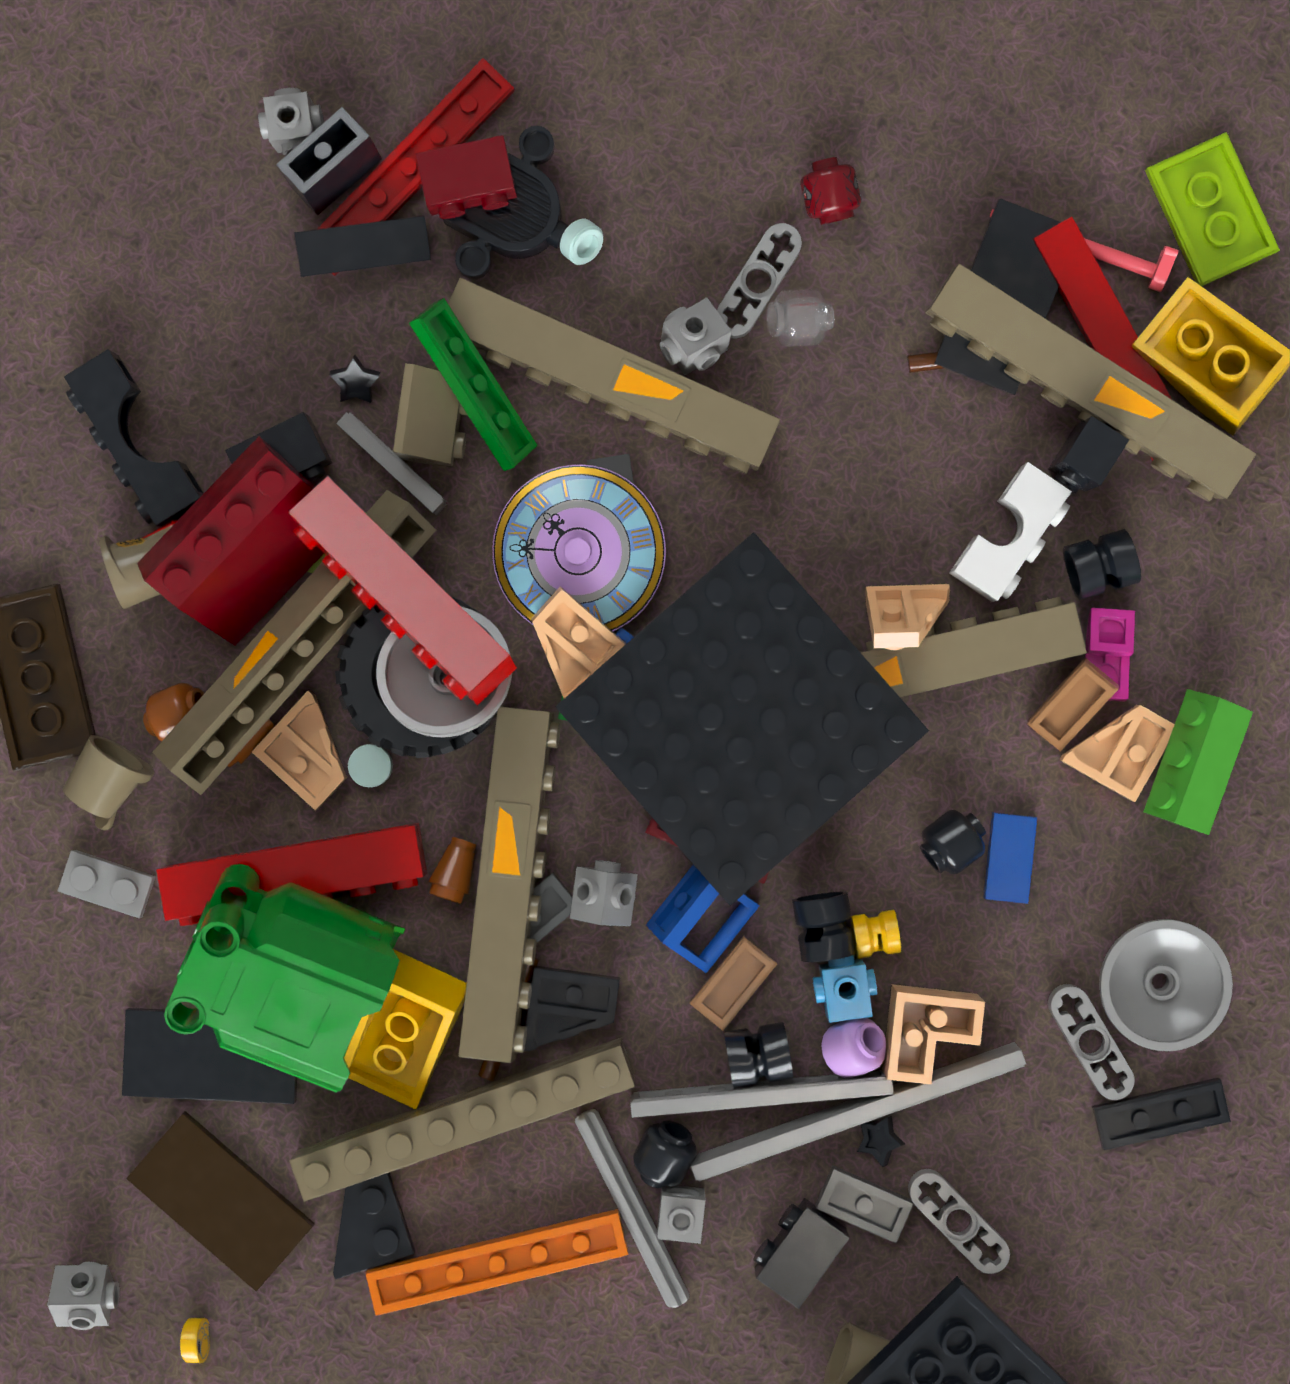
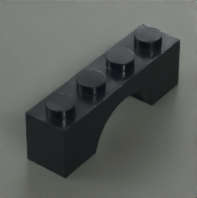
(106, 395)

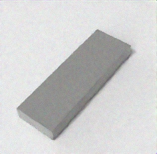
(392, 463)

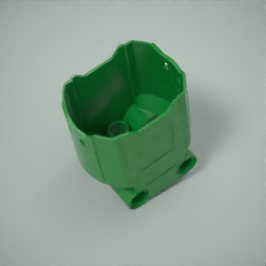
(284, 976)

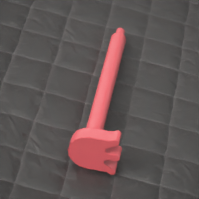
(1157, 272)

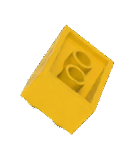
(1213, 355)
(404, 1040)

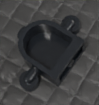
(525, 224)

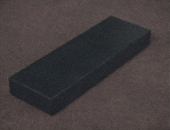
(362, 246)
(1161, 1113)

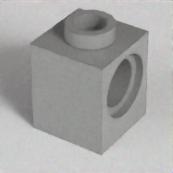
(681, 1214)

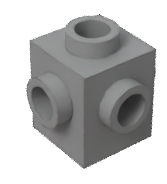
(289, 103)
(694, 337)
(603, 894)
(82, 1295)

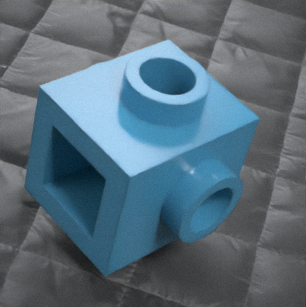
(846, 1004)

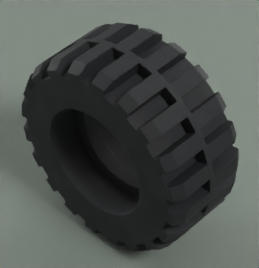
(364, 701)

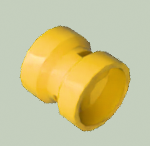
(876, 933)

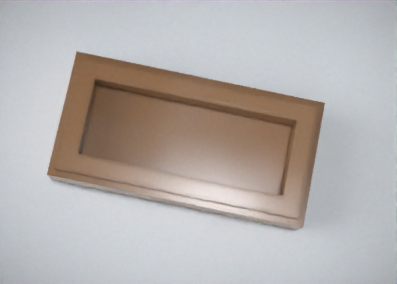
(1073, 704)
(733, 983)

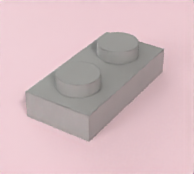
(106, 883)

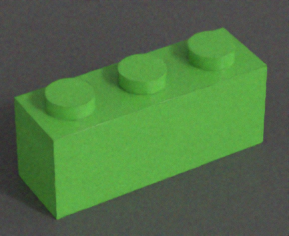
(1198, 761)

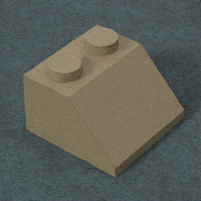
(428, 419)

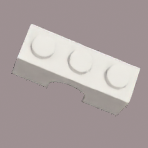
(1035, 503)

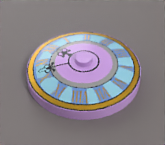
(584, 534)

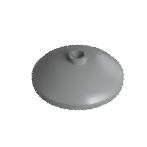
(418, 694)
(1194, 991)

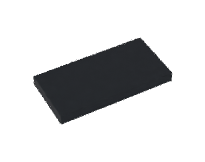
(1016, 267)
(193, 1065)

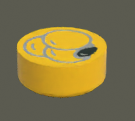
(195, 1340)

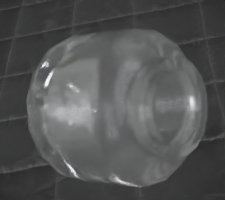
(799, 317)

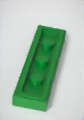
(473, 384)

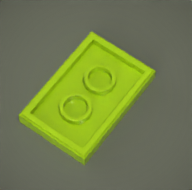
(1212, 210)

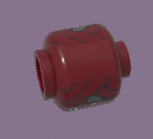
(830, 191)

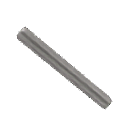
(632, 1208)

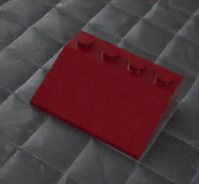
(235, 546)

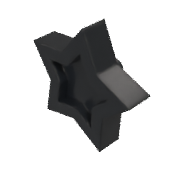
(355, 380)
(879, 1140)

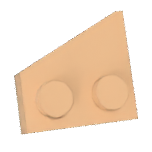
(904, 613)
(573, 640)
(1123, 751)
(303, 752)

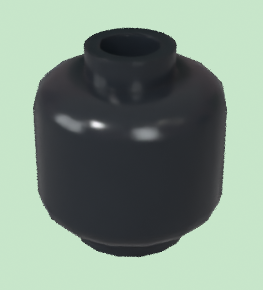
(953, 842)
(664, 1154)

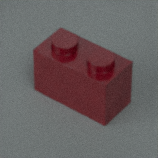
(466, 177)

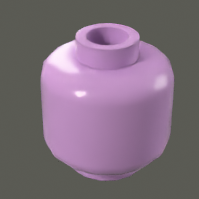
(853, 1047)

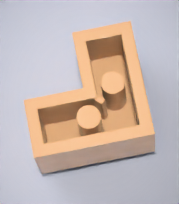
(919, 1020)

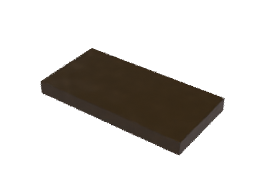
(40, 680)
(220, 1201)

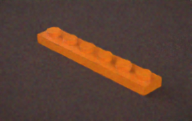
(497, 1262)

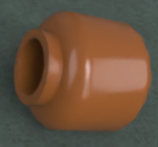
(168, 707)

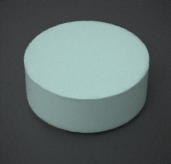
(581, 241)
(370, 765)

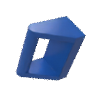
(685, 908)

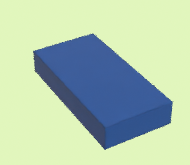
(1010, 858)

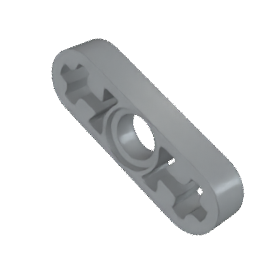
(785, 260)
(1117, 1063)
(989, 1235)

